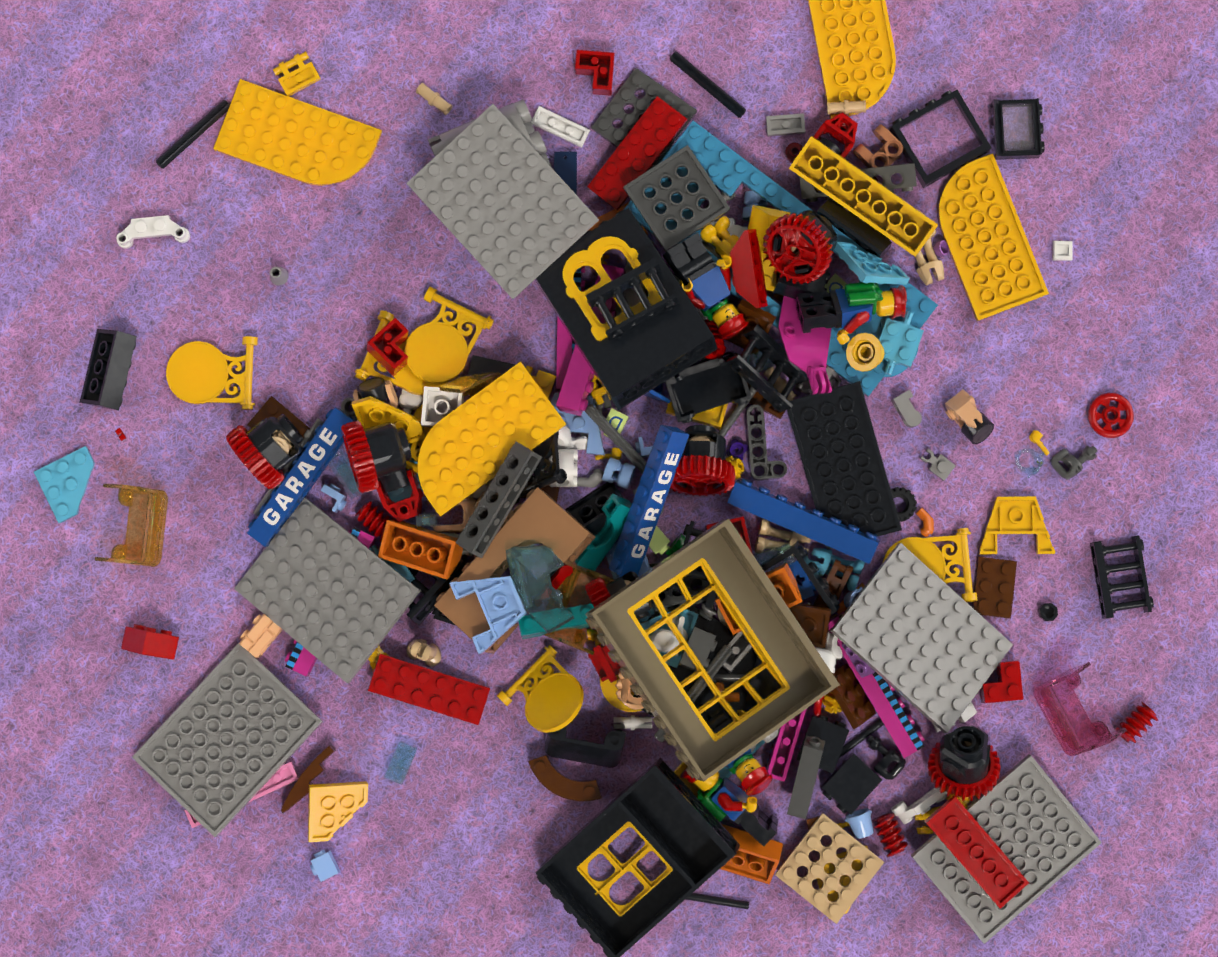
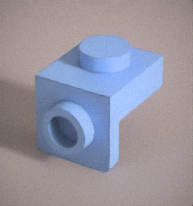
(645, 452)
(333, 491)

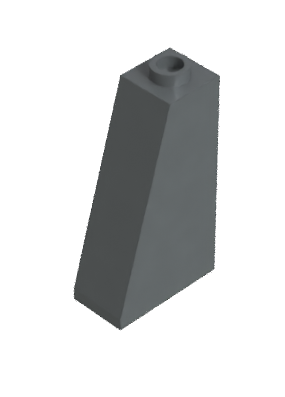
(806, 777)

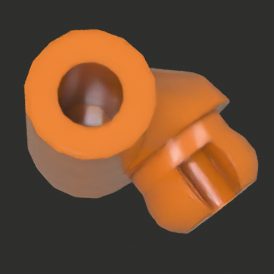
(928, 522)
(732, 697)

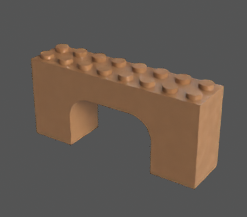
(534, 522)

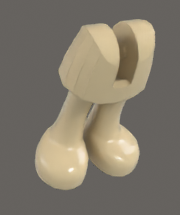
(933, 262)
(767, 530)
(420, 649)

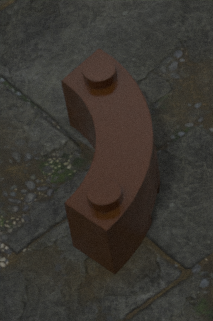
(561, 785)

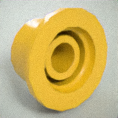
(864, 352)

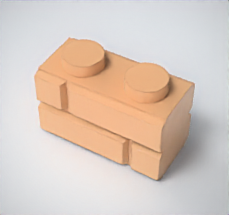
(260, 636)

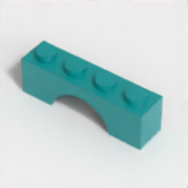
(616, 512)
(530, 628)

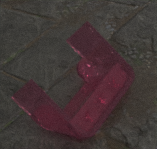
(1068, 716)

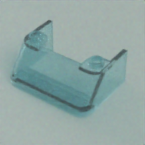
(531, 572)

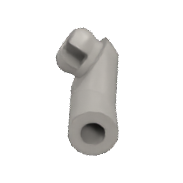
(591, 481)

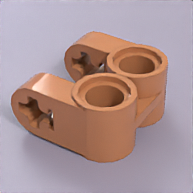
(882, 154)

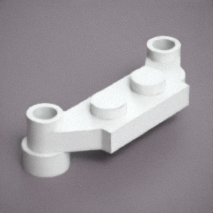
(151, 227)
(921, 806)

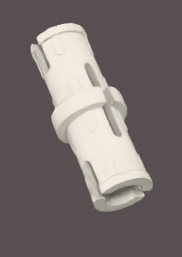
(632, 722)

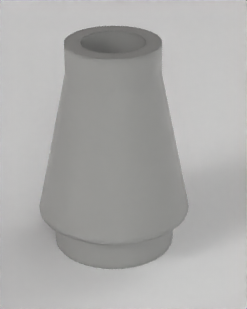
(281, 278)

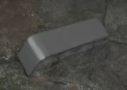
(761, 443)

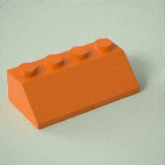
(420, 548)
(785, 584)
(753, 858)

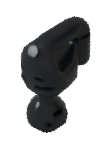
(888, 757)

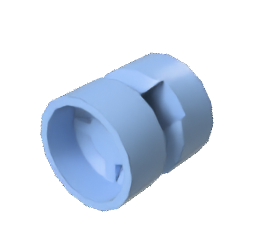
(751, 199)
(625, 475)

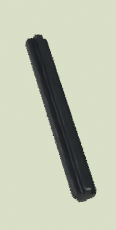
(707, 84)
(193, 134)

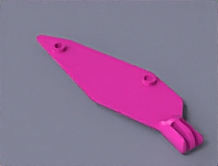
(805, 350)

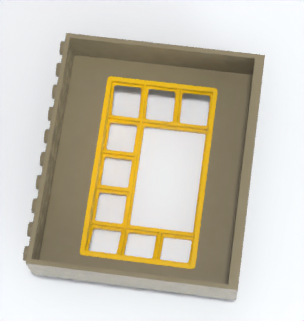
(761, 618)

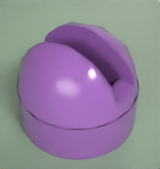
(941, 245)

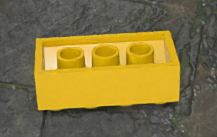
(760, 220)

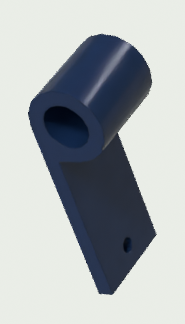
(566, 167)

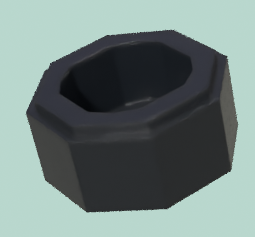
(1048, 612)

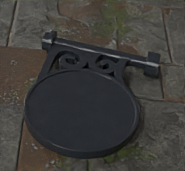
(540, 480)

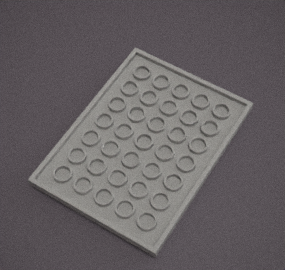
(502, 201)
(327, 590)
(922, 638)
(227, 739)
(1031, 827)

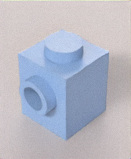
(324, 865)

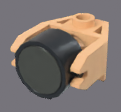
(377, 389)
(969, 419)

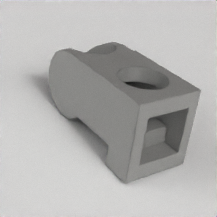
(906, 410)

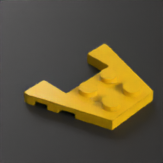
(1016, 516)

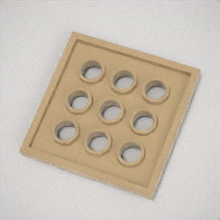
(815, 869)

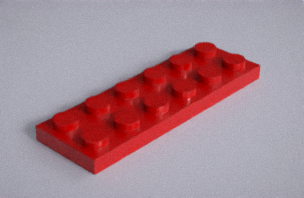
(637, 152)
(428, 689)
(976, 851)

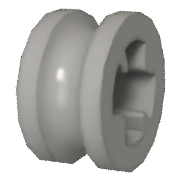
(707, 613)

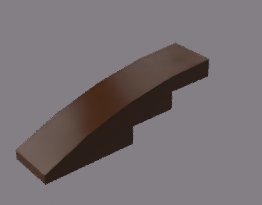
(301, 787)

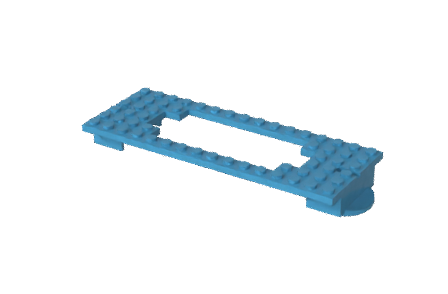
(727, 173)

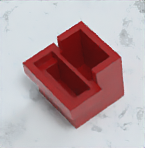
(603, 664)

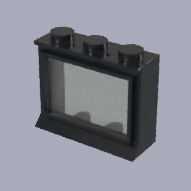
(1017, 129)

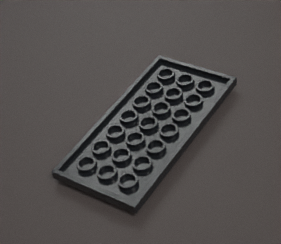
(844, 459)

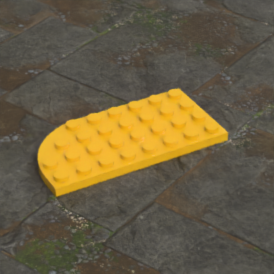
(853, 49)
(294, 137)
(988, 240)
(476, 437)

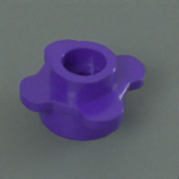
(737, 445)

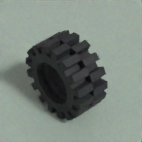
(909, 500)

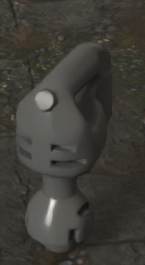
(1073, 463)

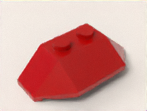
(748, 269)

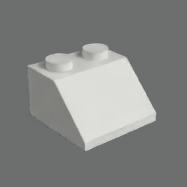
(438, 405)

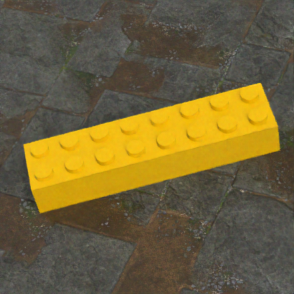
(863, 196)

